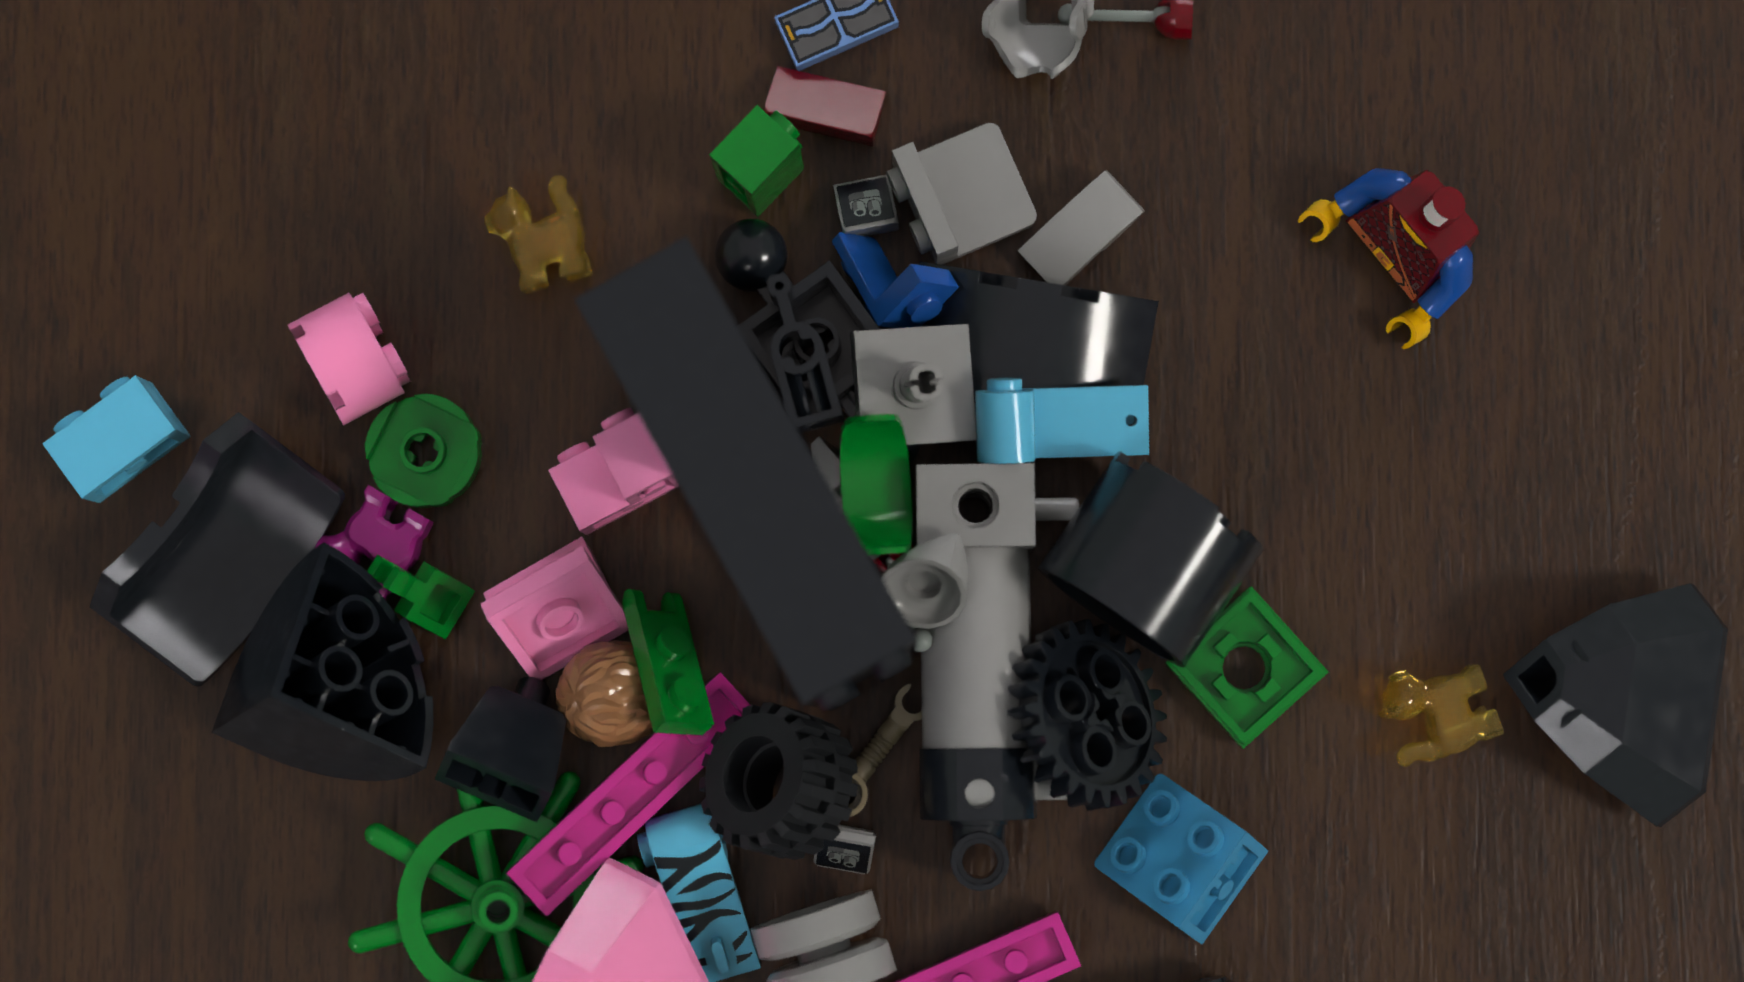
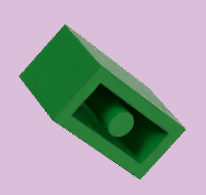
(759, 158)

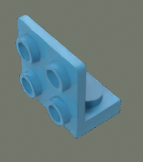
(1181, 857)

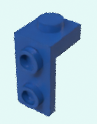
(893, 300)

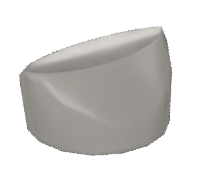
(930, 582)

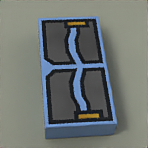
(831, 27)

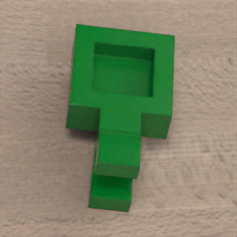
(427, 598)

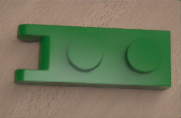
(667, 665)

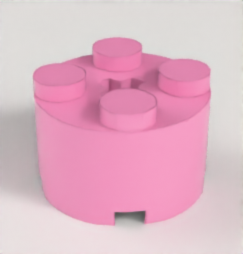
(347, 357)

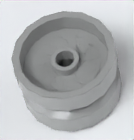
(822, 942)

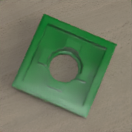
(1287, 665)

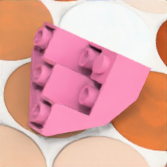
(621, 934)

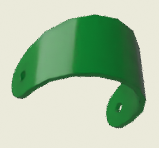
(877, 482)

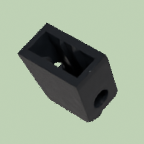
(508, 749)

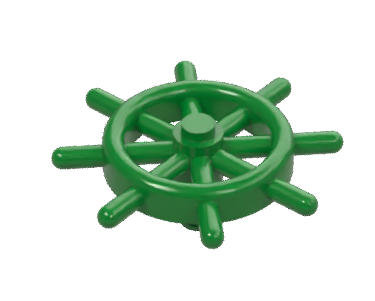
(492, 901)

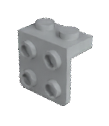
(961, 193)

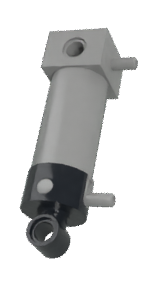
(968, 752)

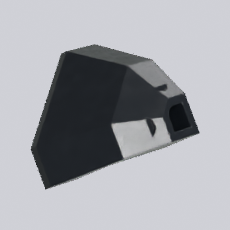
(1633, 696)

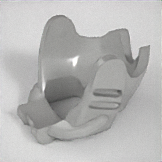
(1035, 46)

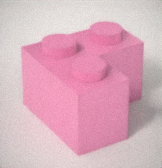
(614, 474)

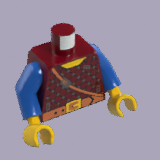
(1414, 232)

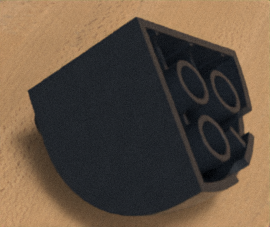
(331, 678)

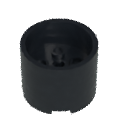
(1151, 559)

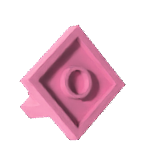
(554, 609)

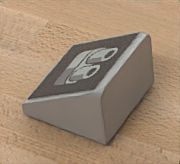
(866, 206)
(849, 851)

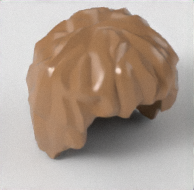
(604, 695)

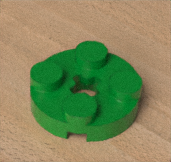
(413, 420)

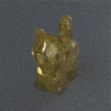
(548, 241)
(1446, 712)

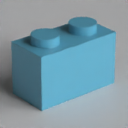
(115, 438)

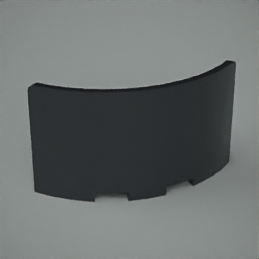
(1048, 331)
(222, 554)

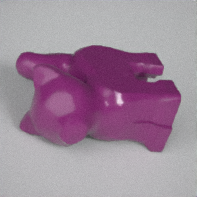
(372, 533)

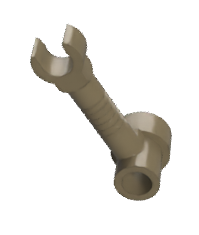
(887, 736)

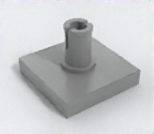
(920, 377)

